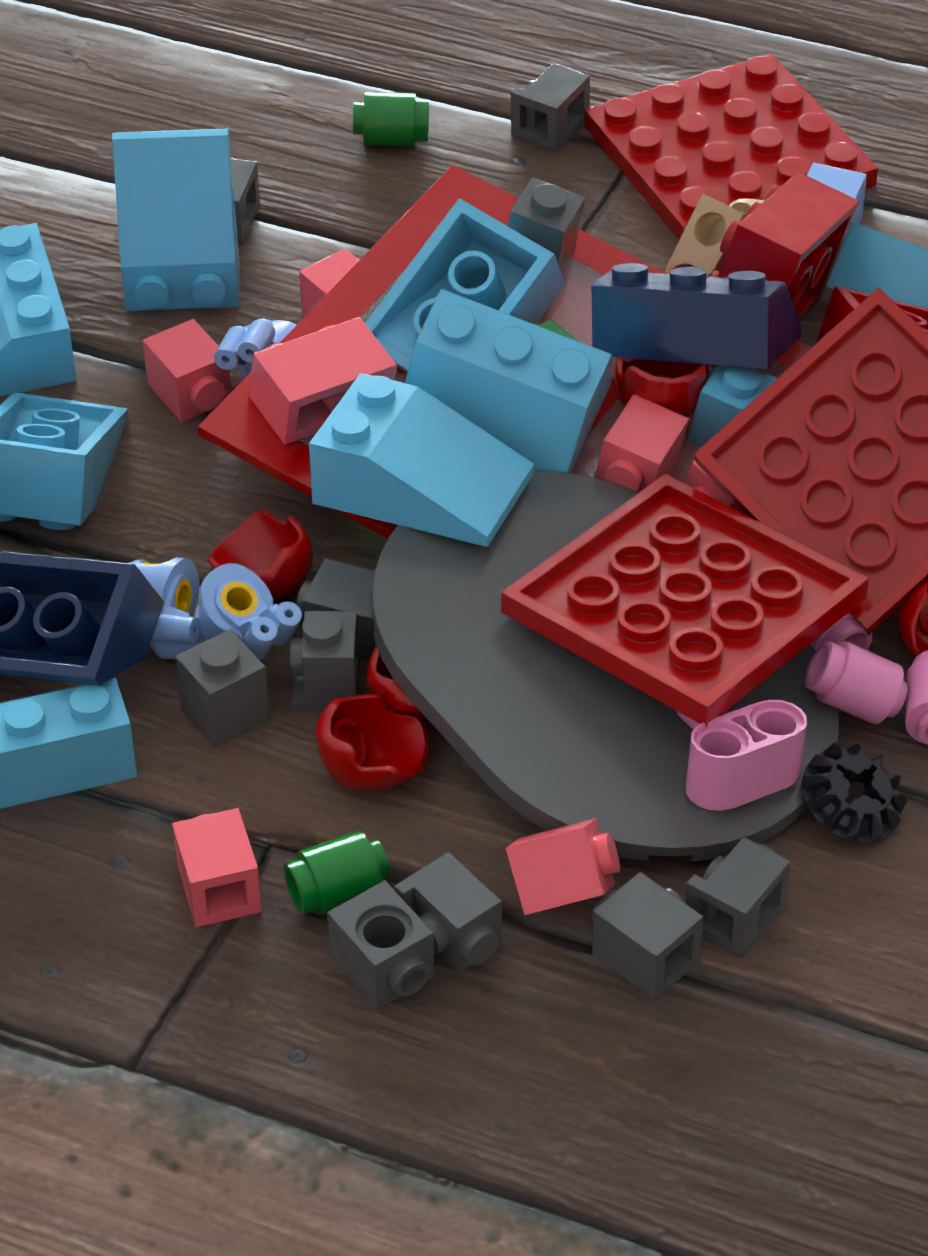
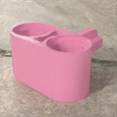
(745, 754)

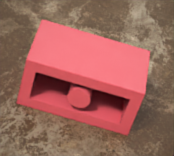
(306, 377)

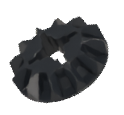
(826, 788)

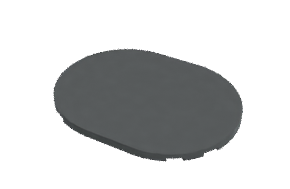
(543, 722)

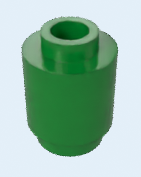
(391, 119)
(335, 872)

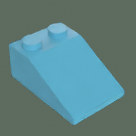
(176, 219)
(475, 260)
(55, 457)
(414, 463)

